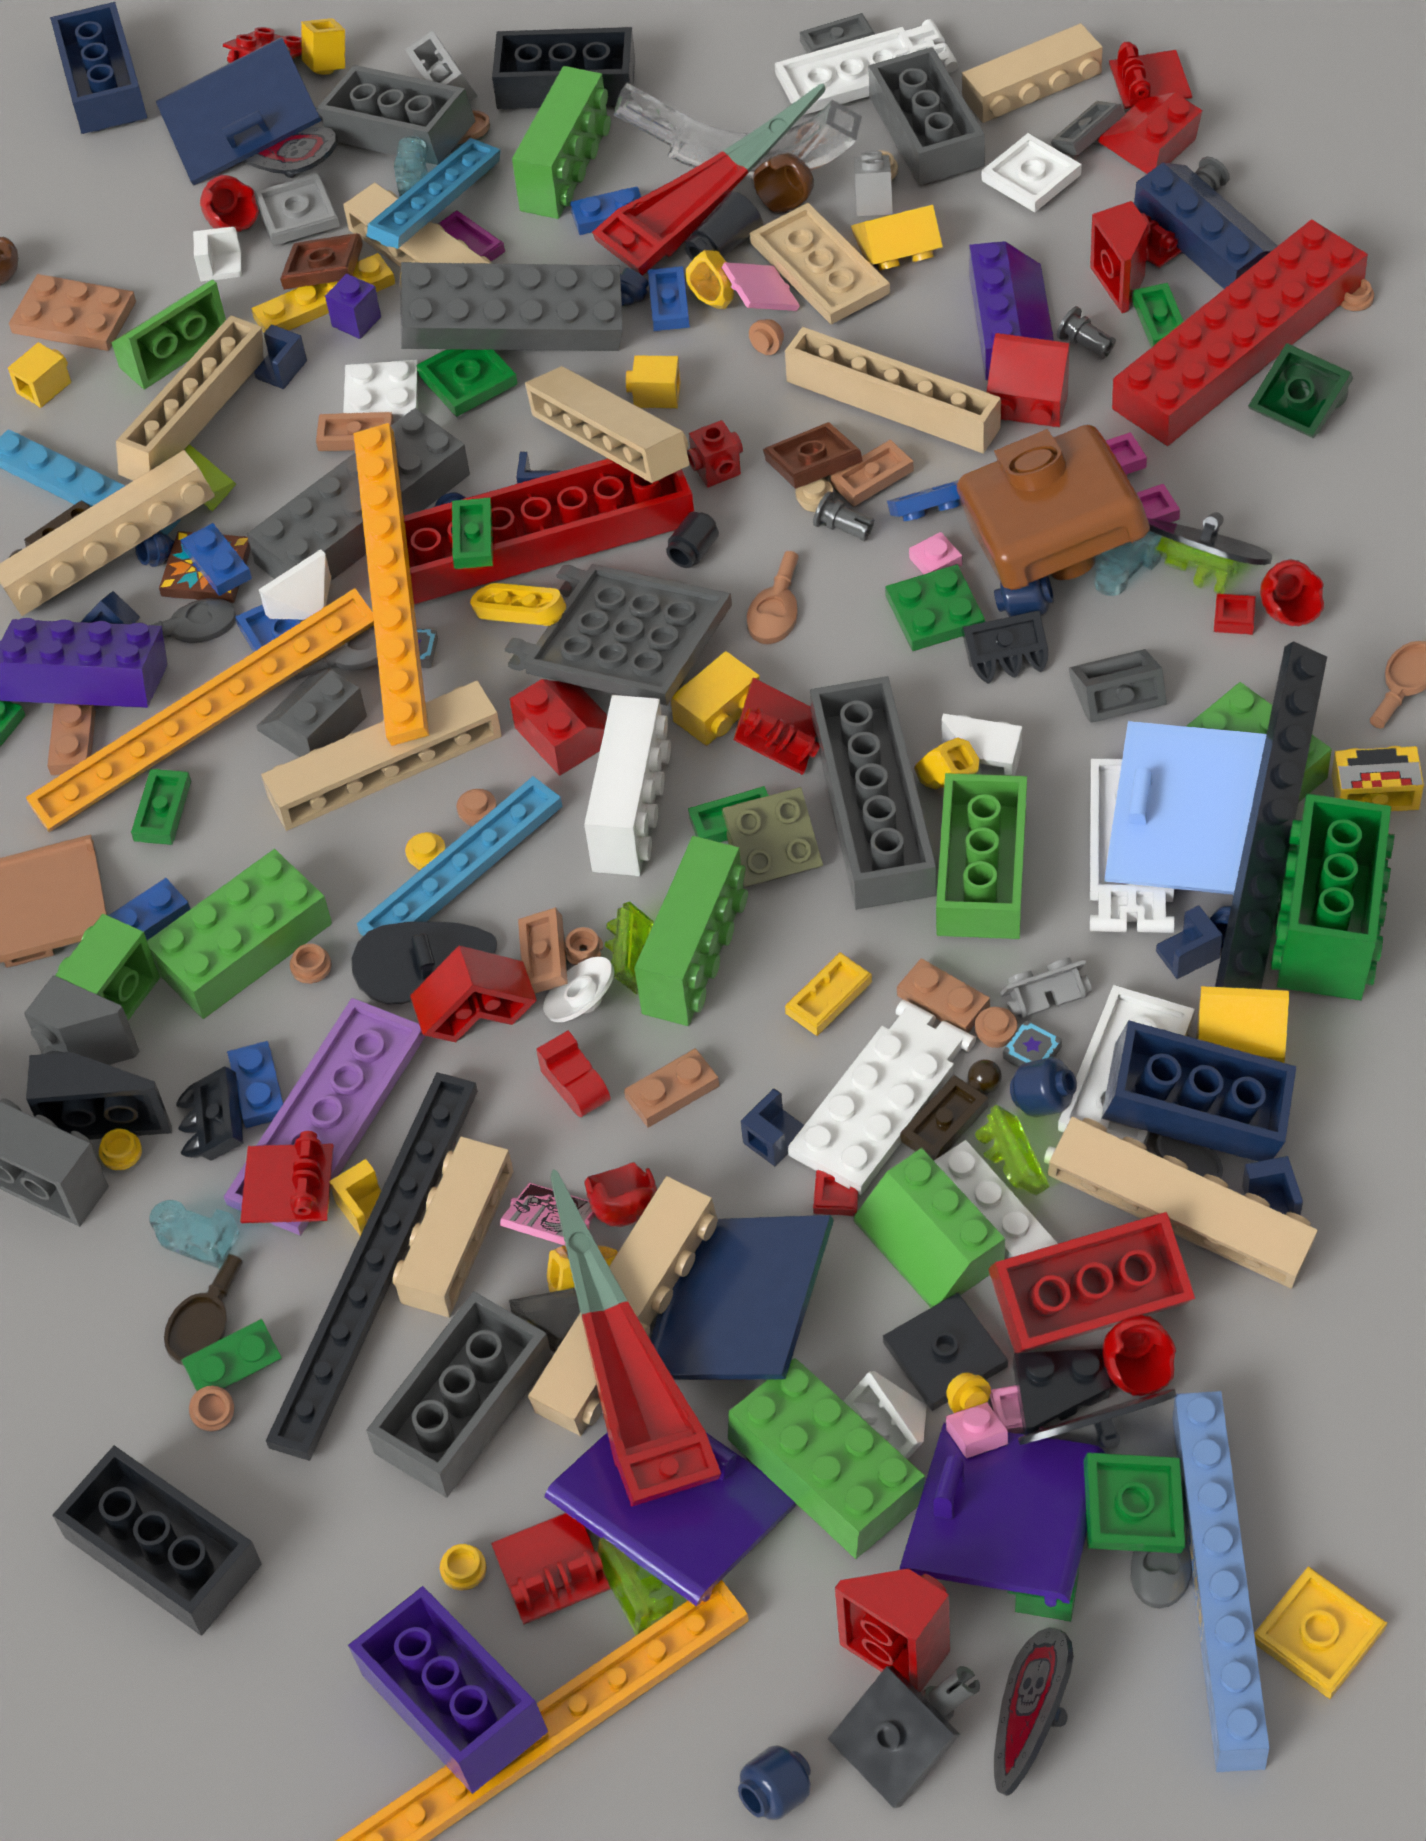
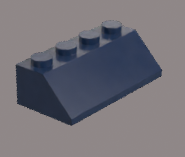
(1203, 222)

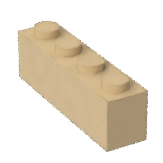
(1032, 72)
(453, 1226)

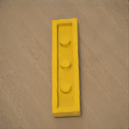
(309, 302)

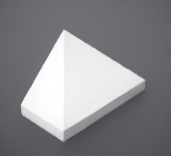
(299, 590)
(890, 1412)

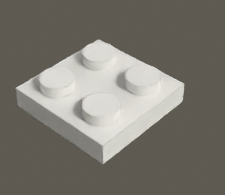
(1031, 172)
(381, 388)

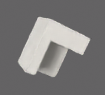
(217, 253)

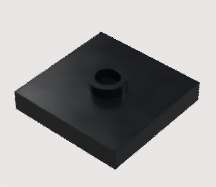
(942, 1346)
(893, 1736)

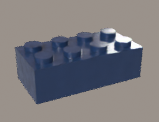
(98, 68)
(1199, 1092)

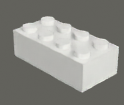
(627, 785)

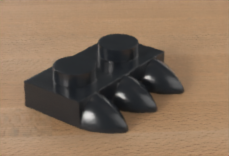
(1006, 642)
(213, 1117)

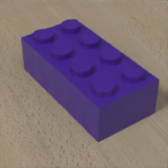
(81, 662)
(448, 1689)

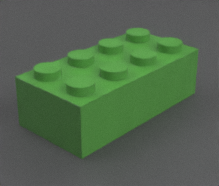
(561, 142)
(981, 856)
(691, 931)
(239, 933)
(826, 1458)

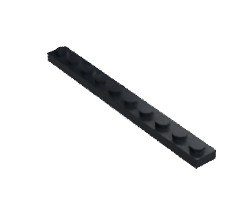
(1271, 819)
(371, 1268)

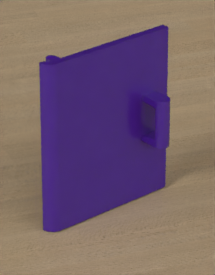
(1003, 1517)
(683, 1537)

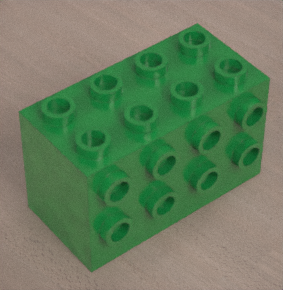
(1333, 898)

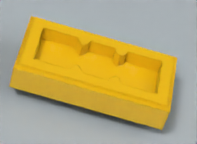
(828, 994)

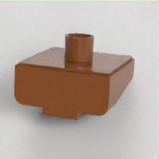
(1051, 506)

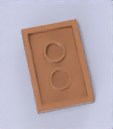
(72, 312)

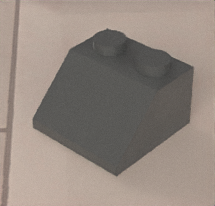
(315, 714)
(80, 1022)

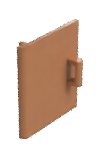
(48, 899)

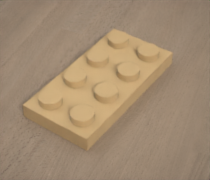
(819, 263)

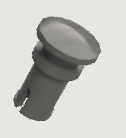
(1213, 172)
(1083, 332)
(841, 517)
(952, 1692)

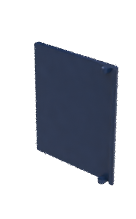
(238, 111)
(743, 1299)

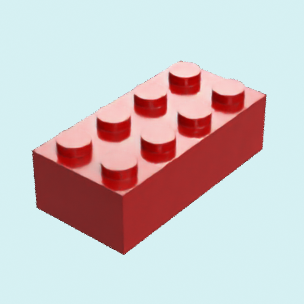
(1091, 1283)

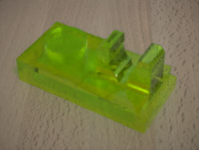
(1181, 556)
(631, 933)
(1014, 1147)
(630, 1590)

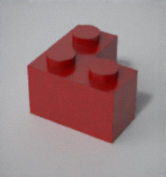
(471, 987)

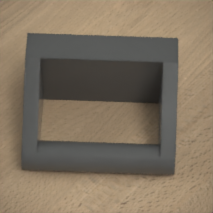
(1120, 691)

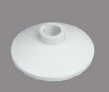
(583, 992)

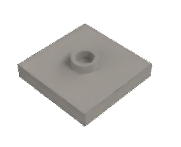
(296, 209)

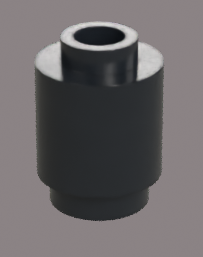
(692, 539)

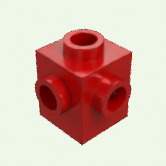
(715, 453)

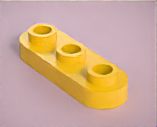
(518, 604)

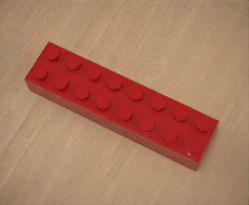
(1238, 332)
(547, 524)

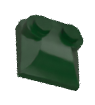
(1301, 391)

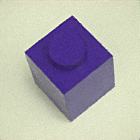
(353, 306)

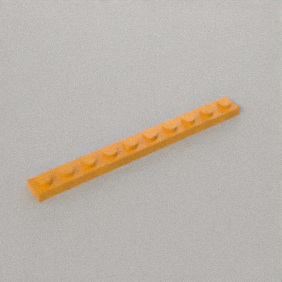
(390, 585)
(200, 710)
(567, 1715)

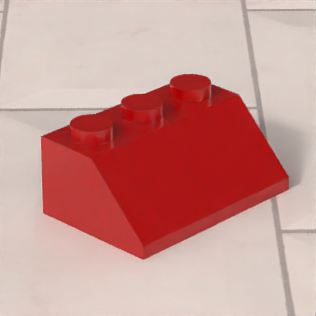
(895, 1622)

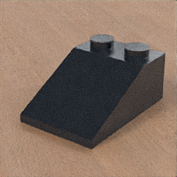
(93, 1096)

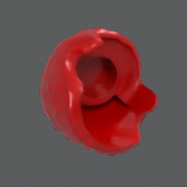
(228, 203)
(1292, 593)
(620, 1194)
(1139, 1355)

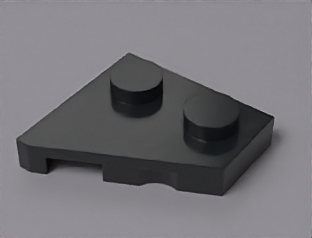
(1058, 1384)

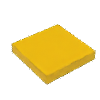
(1319, 1632)

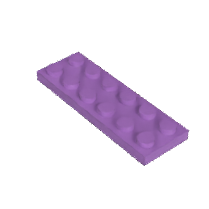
(342, 1088)

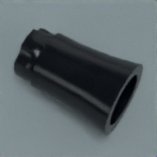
(725, 226)

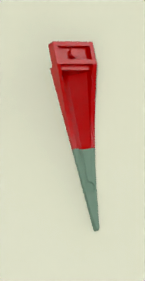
(667, 216)
(646, 1416)

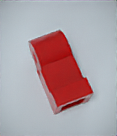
(572, 1074)

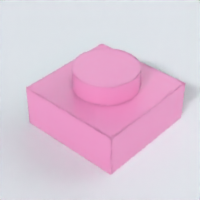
(934, 554)
(976, 1430)

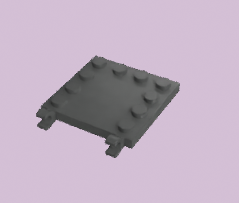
(624, 633)

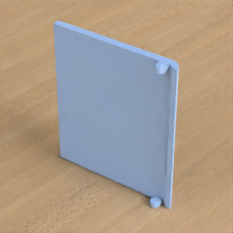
(1183, 806)

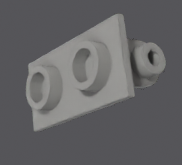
(1061, 980)

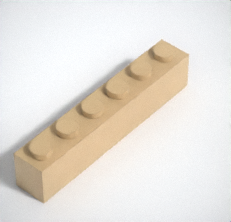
(427, 246)
(893, 389)
(191, 398)
(608, 424)
(104, 532)
(368, 762)
(1197, 1206)
(646, 1270)

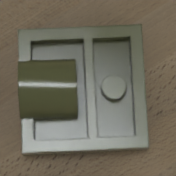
(773, 836)

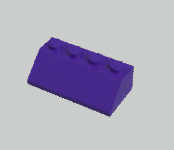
(1007, 295)

